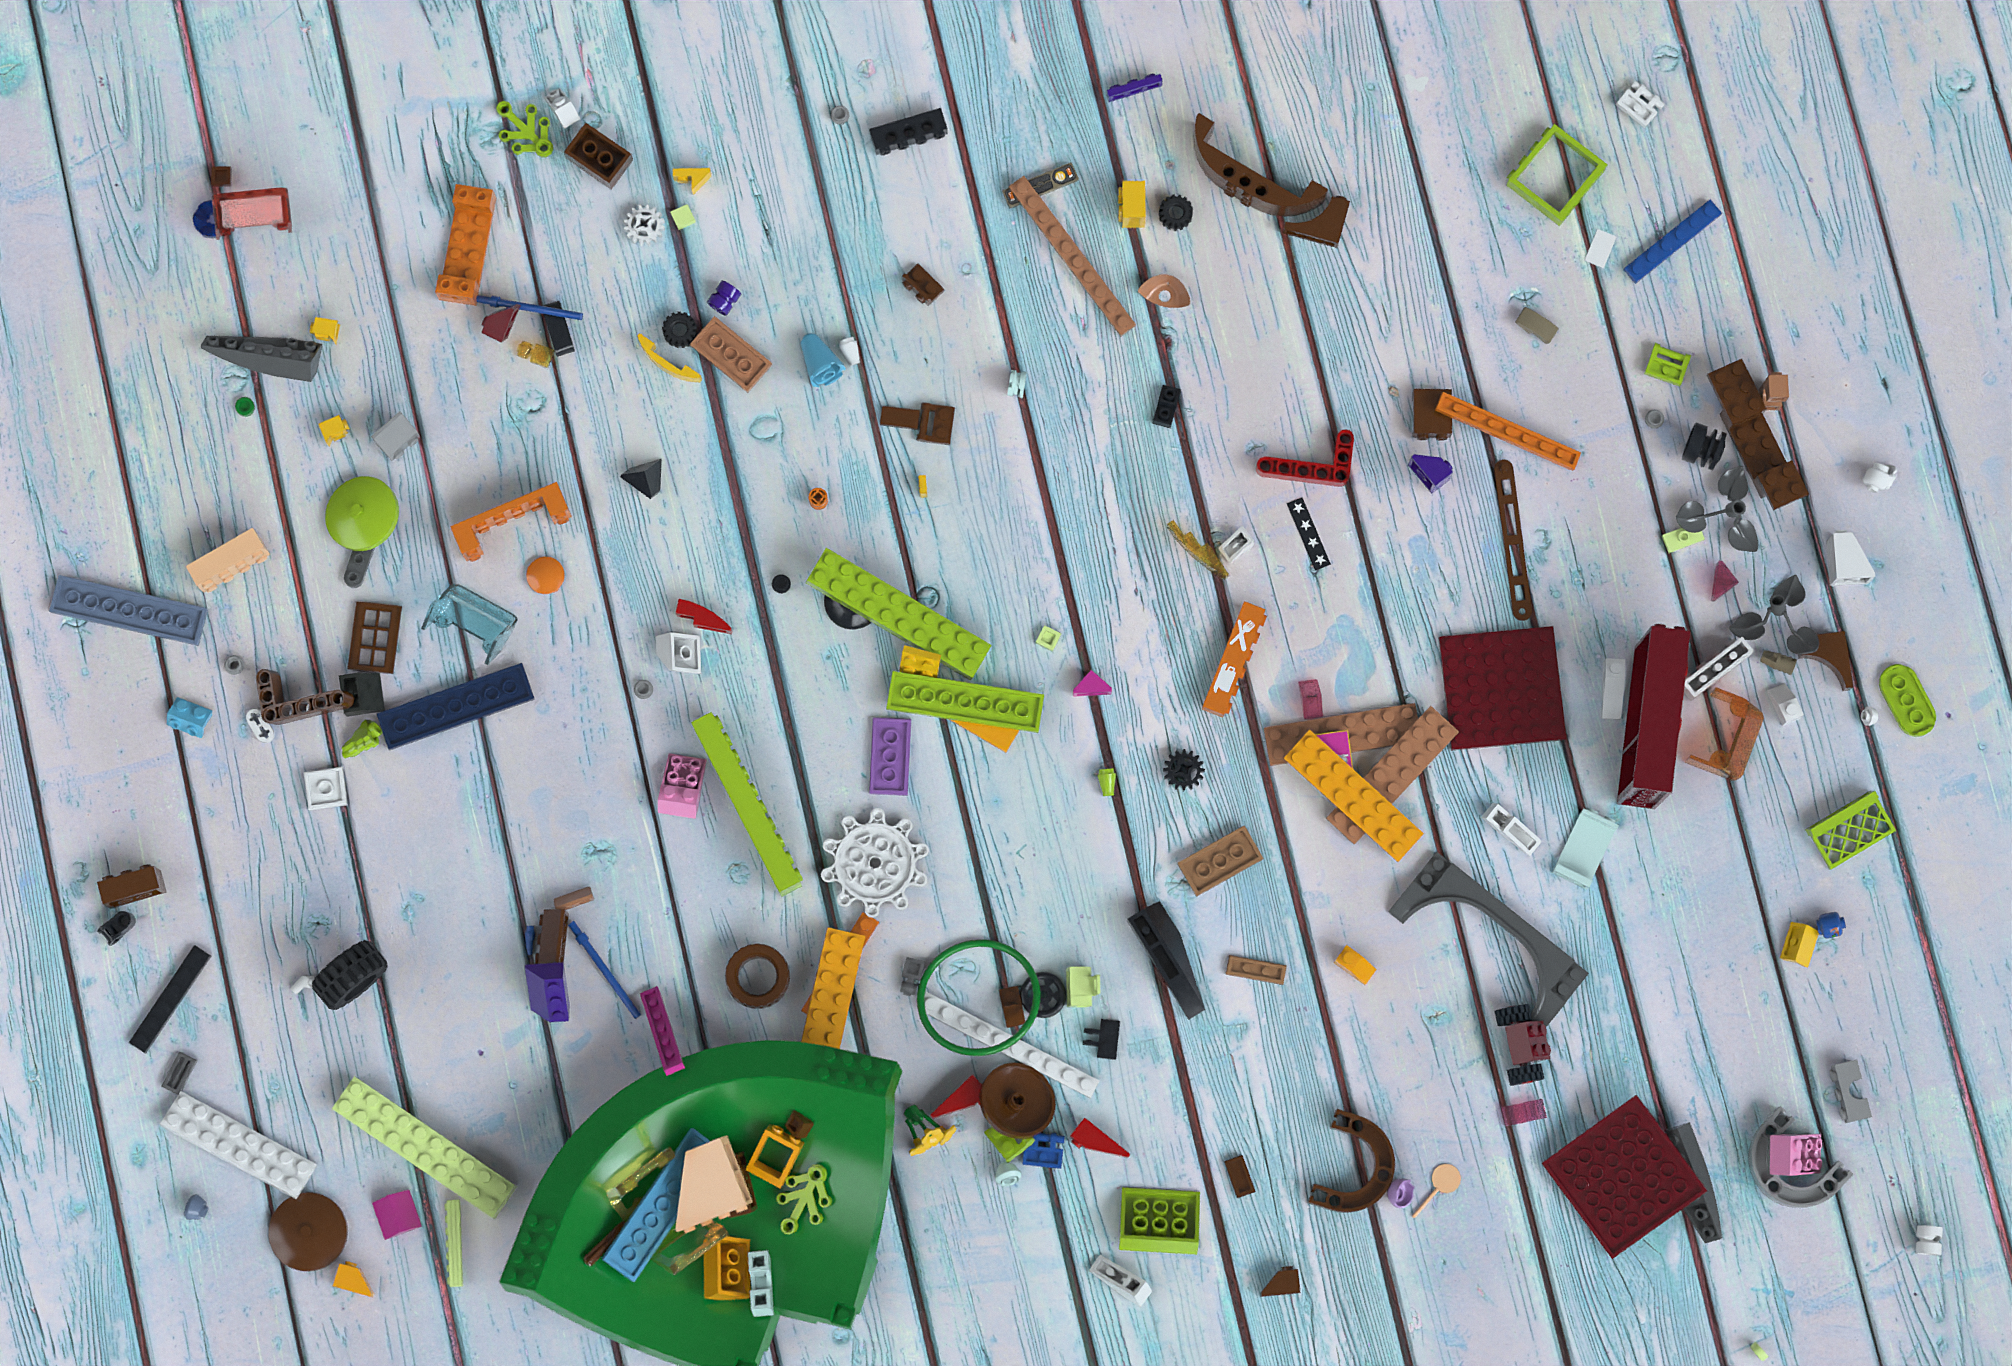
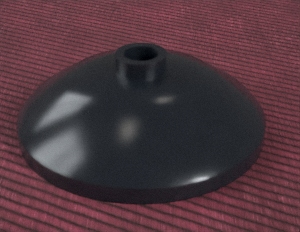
(843, 616)

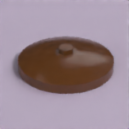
(1017, 1100)
(308, 1232)

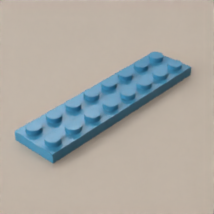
(652, 1216)

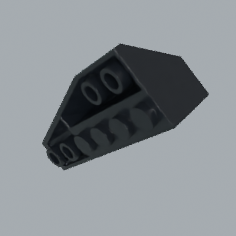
(1168, 954)

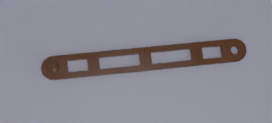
(1505, 471)

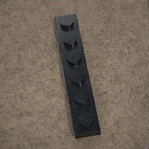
(170, 999)

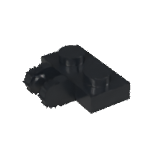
(1108, 1039)

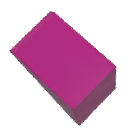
(1092, 686)

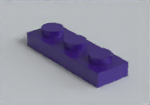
(1134, 87)

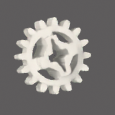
(650, 220)

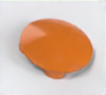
(545, 575)

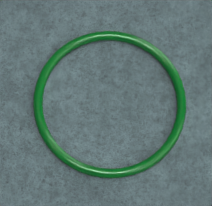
(972, 944)

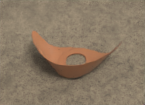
(1151, 288)

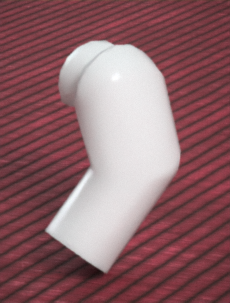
(302, 982)

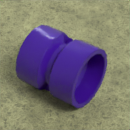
(724, 298)

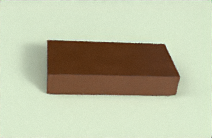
(899, 417)
(1239, 1176)

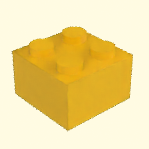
(1133, 208)

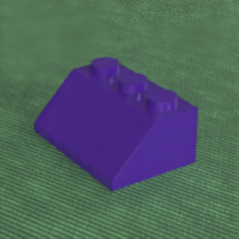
(548, 991)

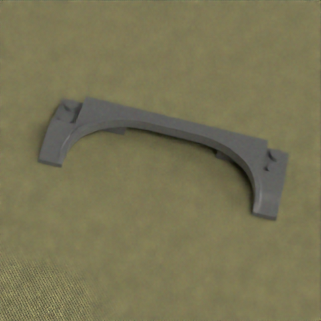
(1448, 883)

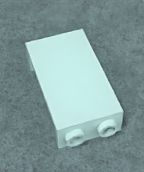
(1585, 848)

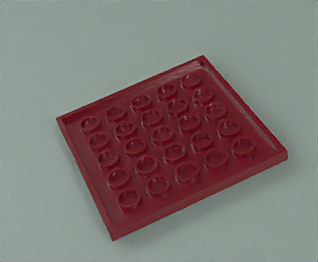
(1502, 688)
(1624, 1176)

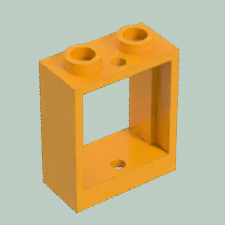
(766, 1172)

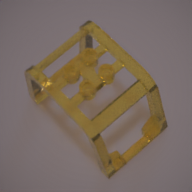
(676, 1264)

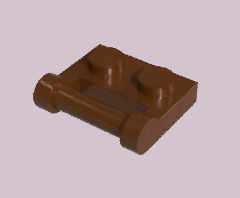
(942, 424)

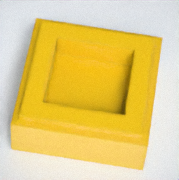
(922, 486)

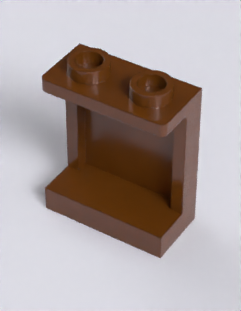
(1427, 421)

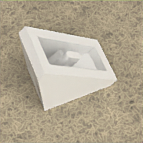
(1236, 544)

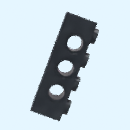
(915, 123)

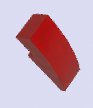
(702, 617)

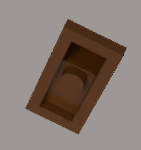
(1012, 1006)

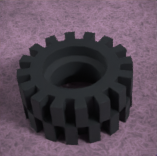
(1175, 223)
(679, 340)

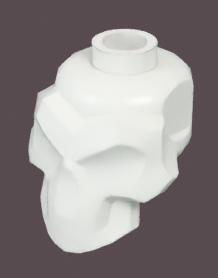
(1879, 477)

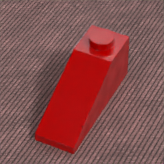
(962, 1098)
(1093, 1139)

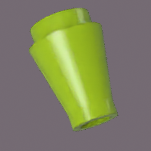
(1107, 781)

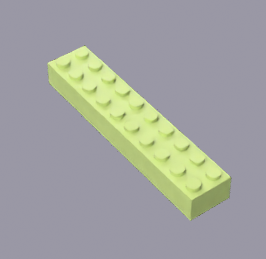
(424, 1147)

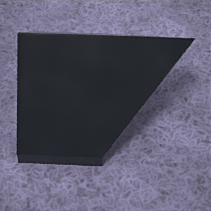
(645, 478)

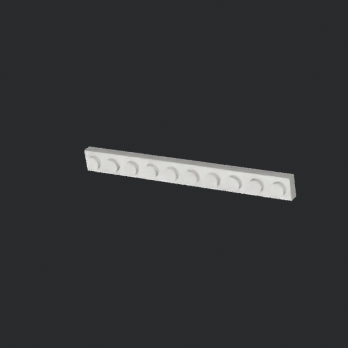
(1019, 1051)

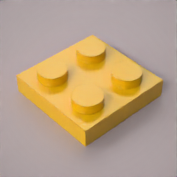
(919, 662)

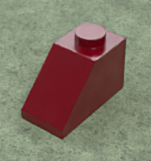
(500, 323)

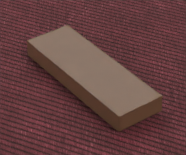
(1256, 970)

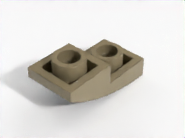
(1536, 324)

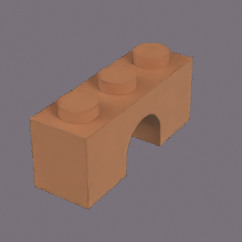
(1774, 391)

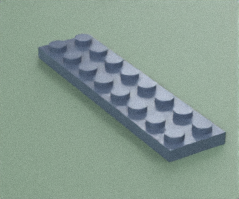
(128, 610)

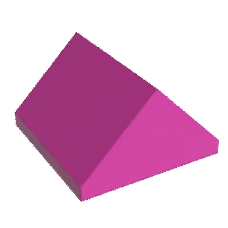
(396, 1214)

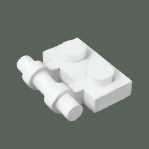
(1636, 107)

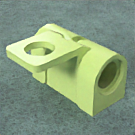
(1081, 986)

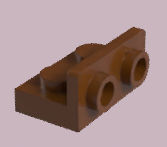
(922, 284)

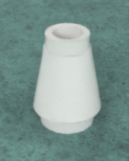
(850, 350)

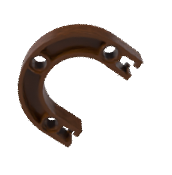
(1383, 1160)

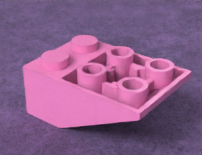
(681, 786)
(1795, 1154)

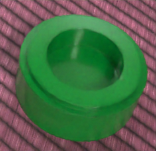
(245, 406)

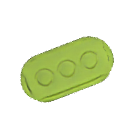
(1907, 700)

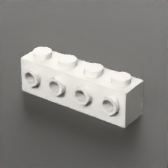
(1718, 667)

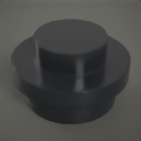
(781, 584)

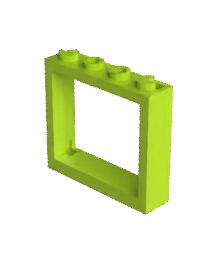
(1536, 201)

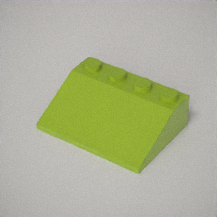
(1159, 1221)

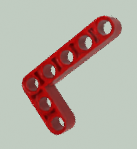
(1311, 467)

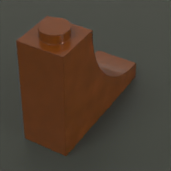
(1326, 227)
(1835, 656)

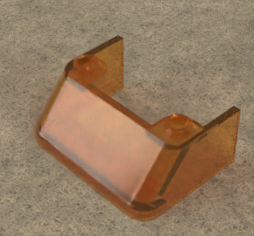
(1733, 764)

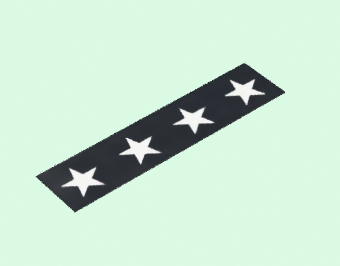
(1308, 534)

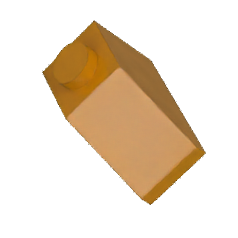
(1355, 965)
(352, 1279)

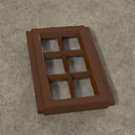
(374, 637)

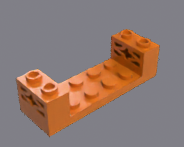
(467, 245)
(466, 530)

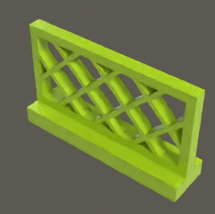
(1846, 813)

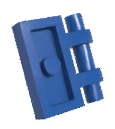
(1044, 1156)

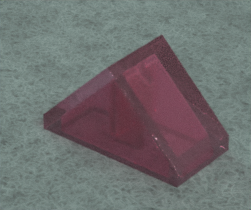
(1723, 581)
(1310, 699)

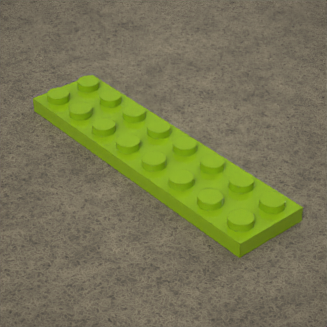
(965, 702)

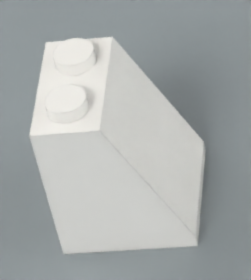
(1847, 560)

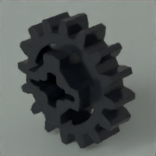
(1194, 765)

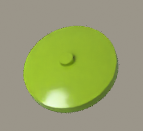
(362, 513)

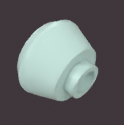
(1007, 1174)

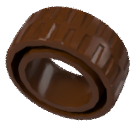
(752, 952)

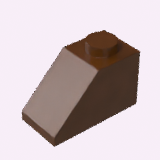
(1283, 1283)

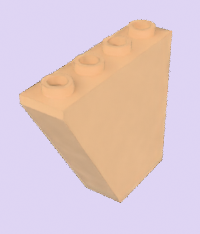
(710, 1185)

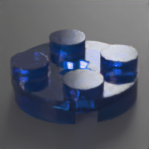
(200, 219)

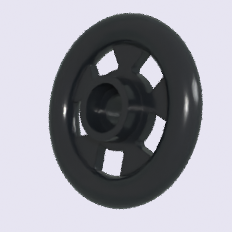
(1059, 996)

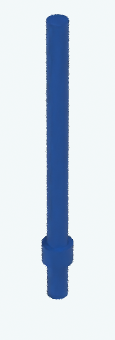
(496, 301)
(582, 939)

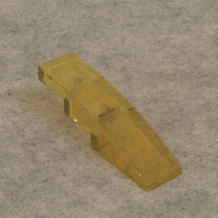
(1203, 554)

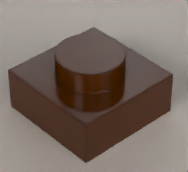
(221, 176)

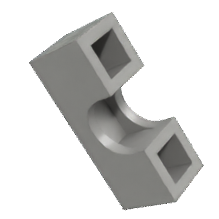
(1851, 1108)

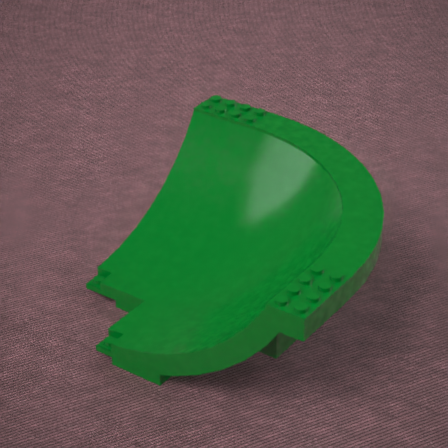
(737, 1093)

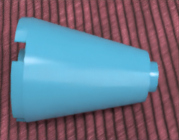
(820, 361)

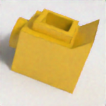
(325, 329)
(334, 429)

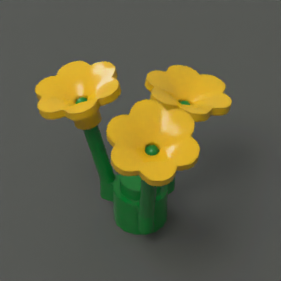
(932, 1136)

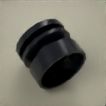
(1704, 446)

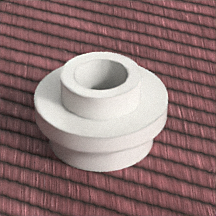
(1869, 716)

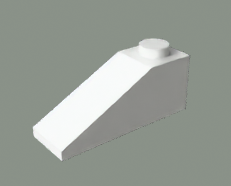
(1613, 688)
(1121, 1280)

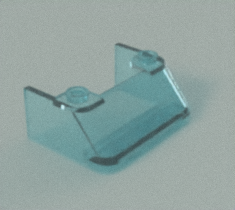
(474, 615)

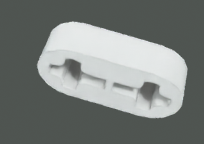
(256, 728)

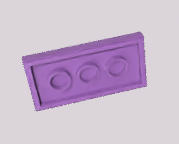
(890, 756)

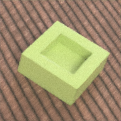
(683, 217)
(1048, 638)

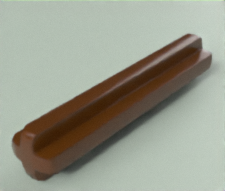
(601, 1248)

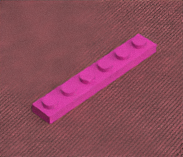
(662, 1030)

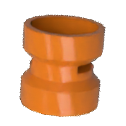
(821, 499)

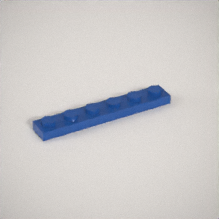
(1672, 241)

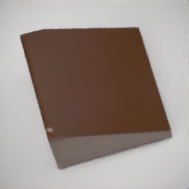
(799, 1125)

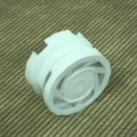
(1017, 383)

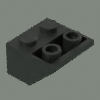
(366, 692)

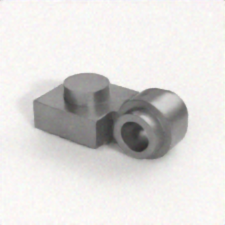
(913, 971)

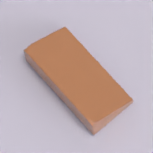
(574, 899)

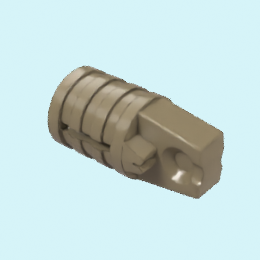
(1778, 661)

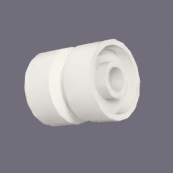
(1929, 1240)

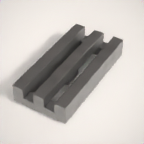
(186, 1076)

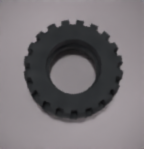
(349, 975)

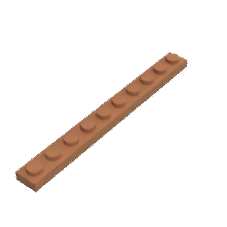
(1072, 256)

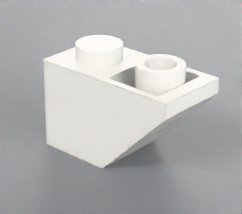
(562, 108)

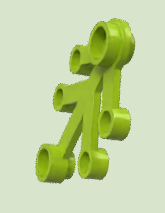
(526, 132)
(806, 1197)

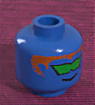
(1830, 925)

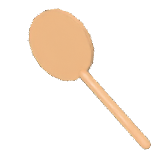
(1444, 1179)

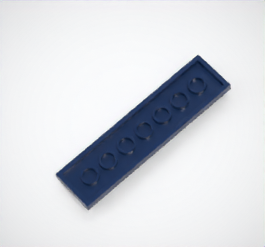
(455, 706)

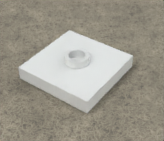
(325, 788)

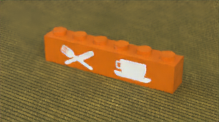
(1233, 659)

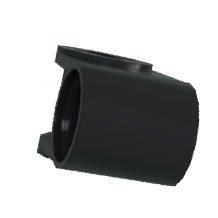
(116, 928)

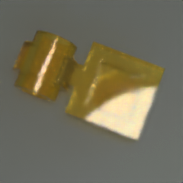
(539, 355)

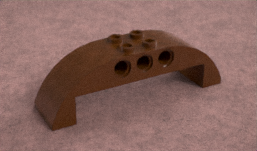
(1274, 199)

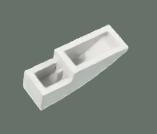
(1511, 828)

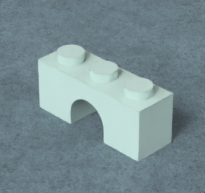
(761, 1283)

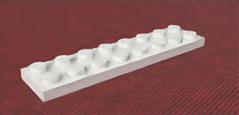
(238, 1145)

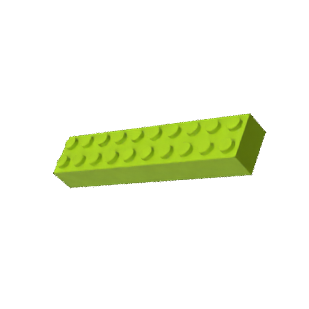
(898, 613)
(746, 804)

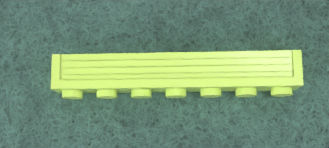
(454, 1243)

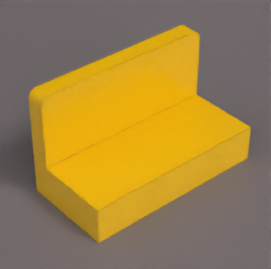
(1799, 944)

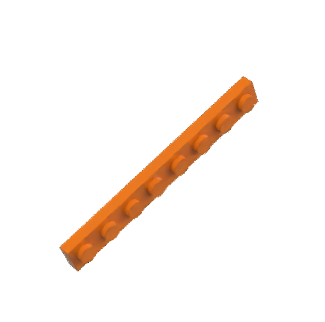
(1507, 431)

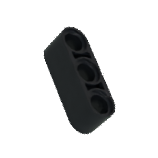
(559, 331)

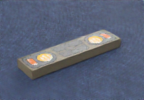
(1046, 183)

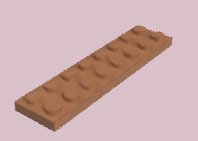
(1366, 730)
(1401, 764)

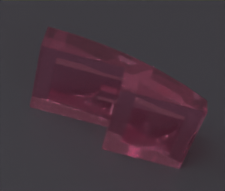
(1524, 1112)

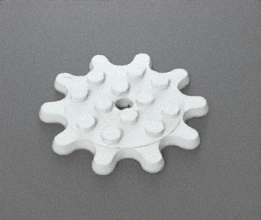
(868, 842)

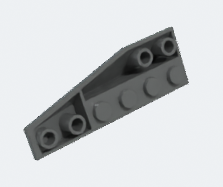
(267, 355)
(1703, 1210)

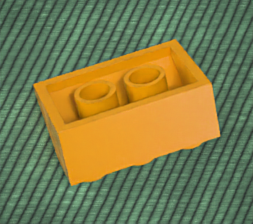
(727, 1270)

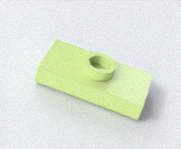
(1680, 539)

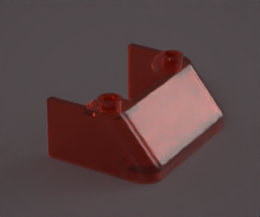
(251, 209)

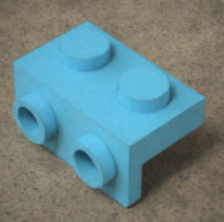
(188, 717)

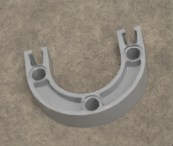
(1786, 1194)

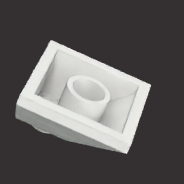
(679, 652)

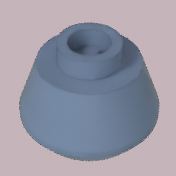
(195, 1208)

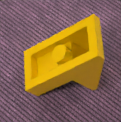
(698, 176)

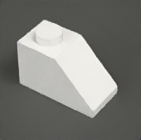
(1785, 704)

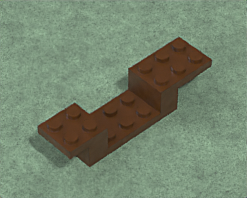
(1753, 437)

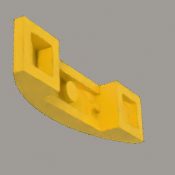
(685, 374)

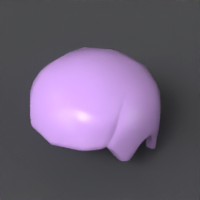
(1400, 1193)

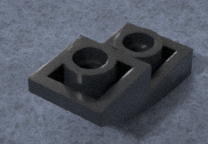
(1166, 406)

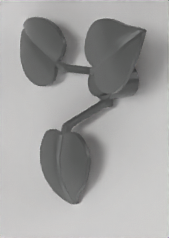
(1735, 486)
(1788, 592)

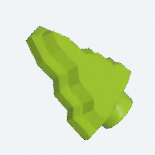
(363, 739)

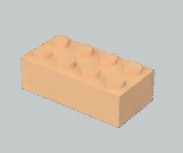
(228, 560)

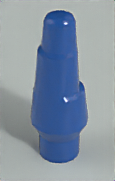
(529, 938)

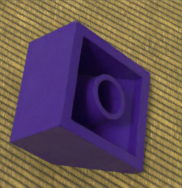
(1431, 471)

